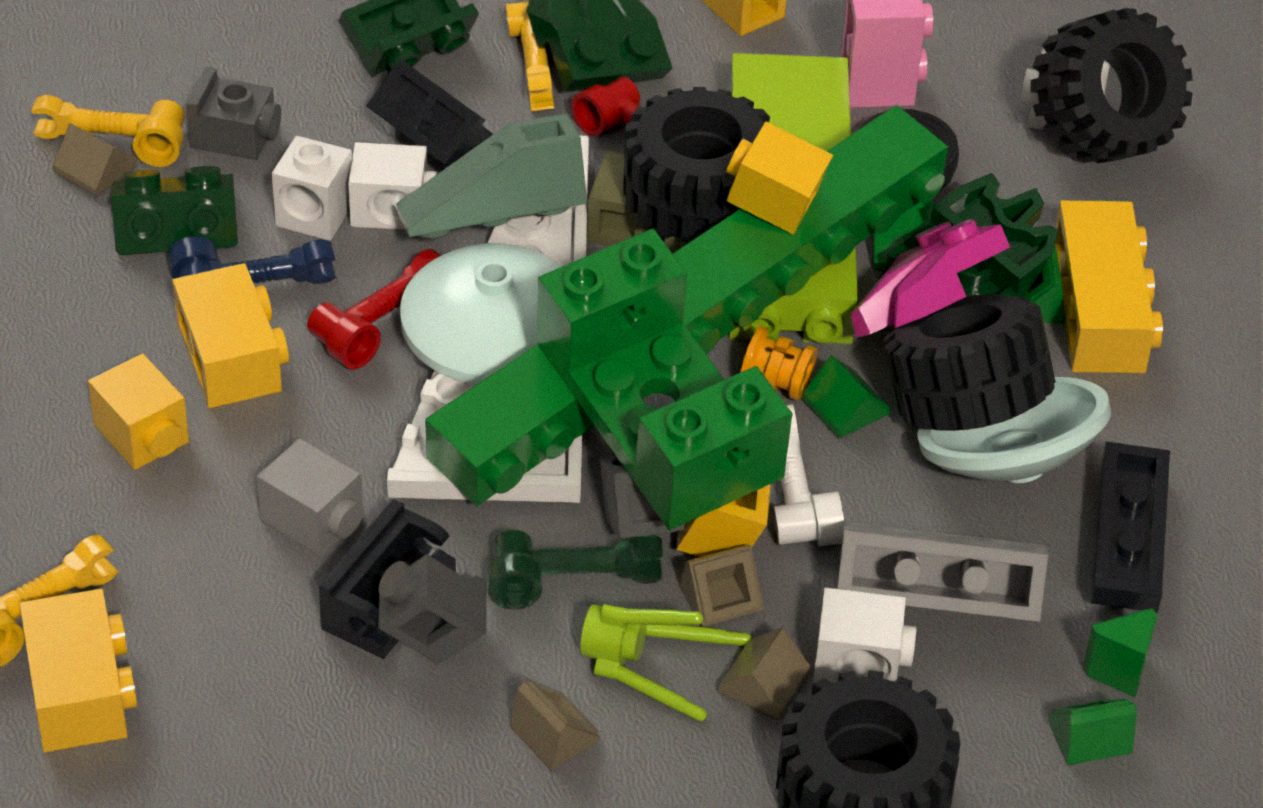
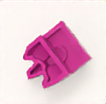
(926, 275)

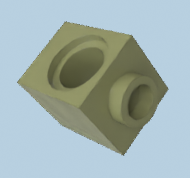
(607, 210)

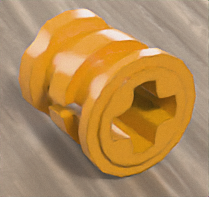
(781, 362)

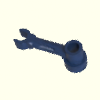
(305, 263)

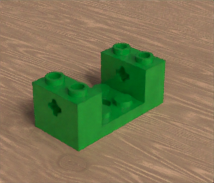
(621, 336)

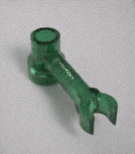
(518, 568)

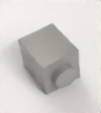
(310, 497)

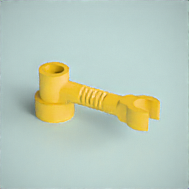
(535, 59)
(156, 134)
(78, 569)

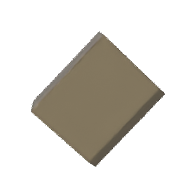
(91, 161)
(722, 585)
(767, 673)
(551, 724)

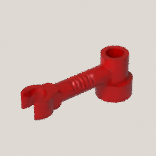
(605, 106)
(350, 333)

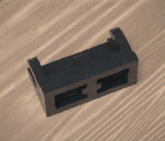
(428, 114)
(352, 588)

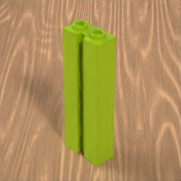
(813, 103)

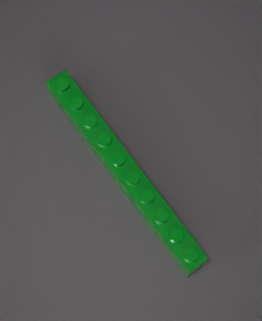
(733, 273)

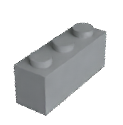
(945, 570)

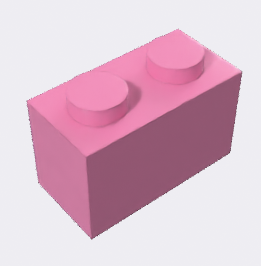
(885, 50)

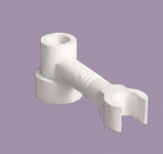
(805, 515)

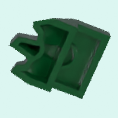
(600, 40)
(1030, 247)

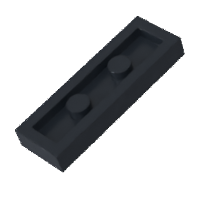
(1131, 527)

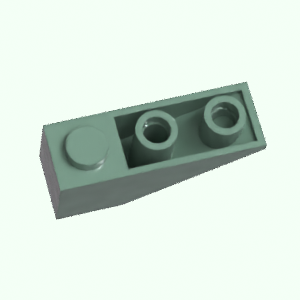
(509, 175)

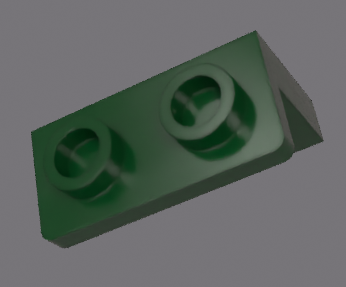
(405, 30)
(159, 211)

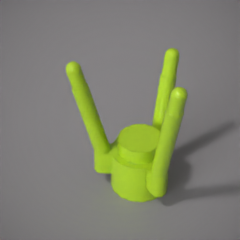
(619, 635)

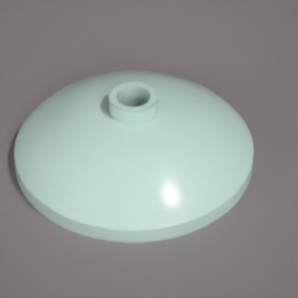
(474, 309)
(1028, 443)

